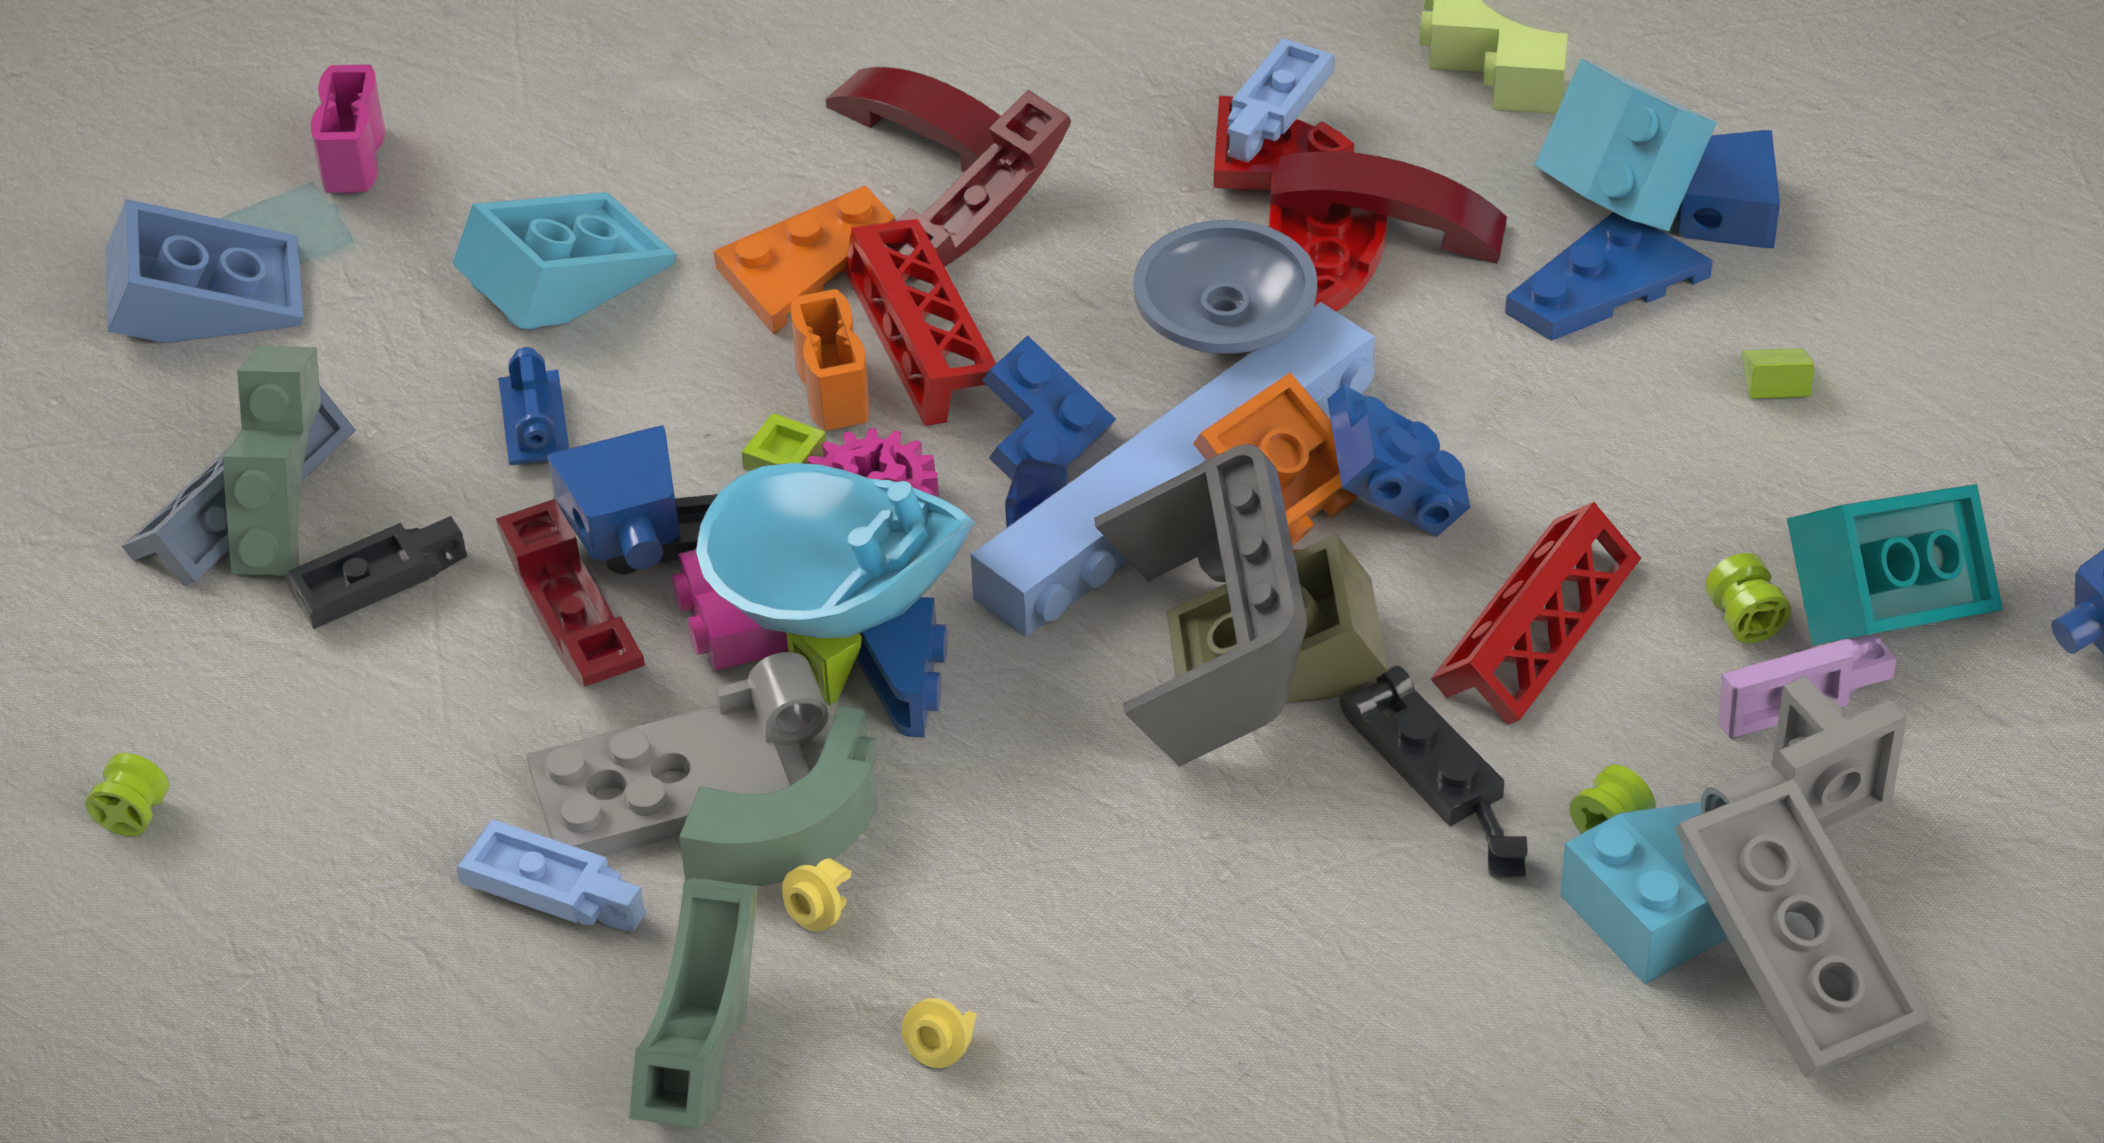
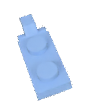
(1276, 96)
(550, 877)

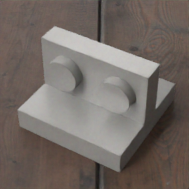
(1838, 762)

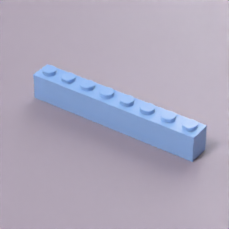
(1058, 552)

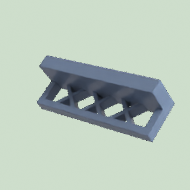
(193, 526)

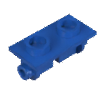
(532, 409)

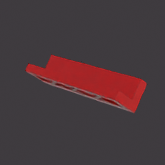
(901, 310)
(1521, 601)

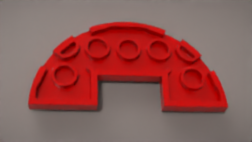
(1342, 245)

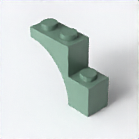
(267, 458)
(701, 1006)

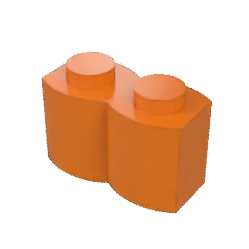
(830, 359)

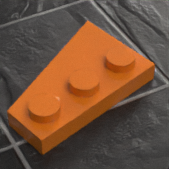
(796, 254)

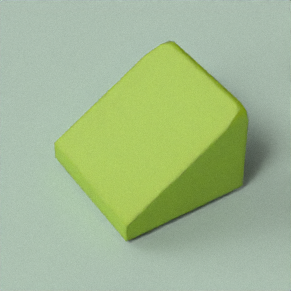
(1778, 373)
(829, 659)

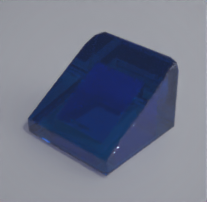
(1031, 486)

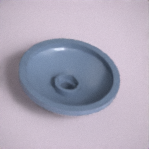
(1225, 286)

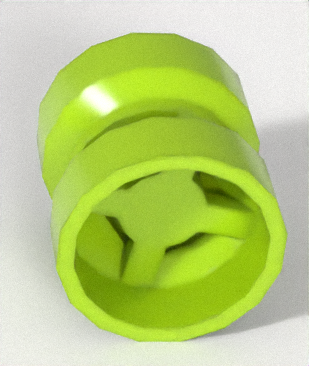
(1745, 594)

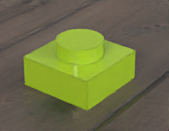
(781, 442)

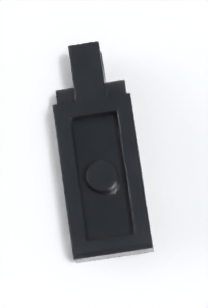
(374, 569)

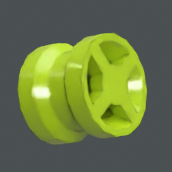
(1614, 792)
(127, 794)

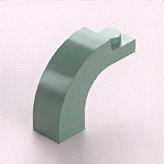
(771, 833)

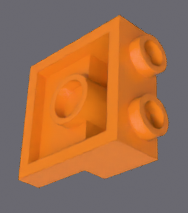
(1297, 441)

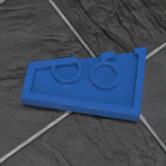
(1602, 271)

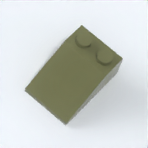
(1341, 634)

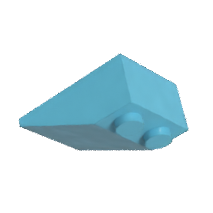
(1624, 146)
(556, 255)
(1638, 890)

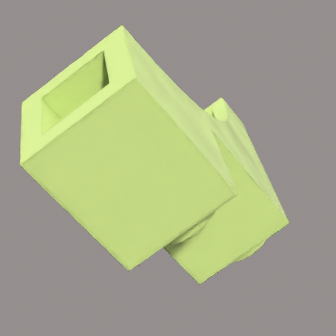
(1516, 59)

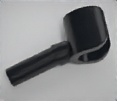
(1505, 853)

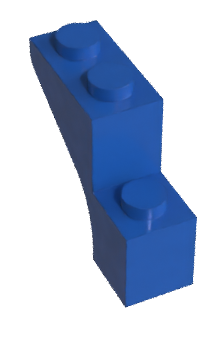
(900, 665)

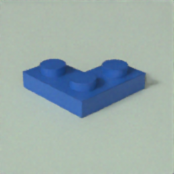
(1056, 410)

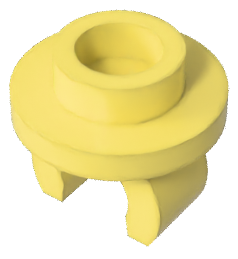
(813, 896)
(937, 1032)

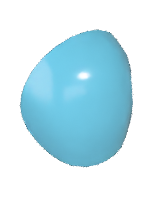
(825, 547)

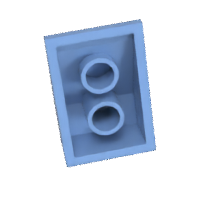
(198, 276)

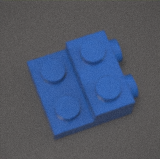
(1396, 462)

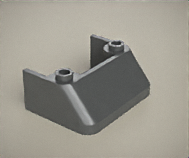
(1239, 530)

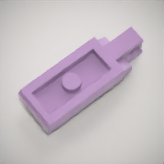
(1753, 693)

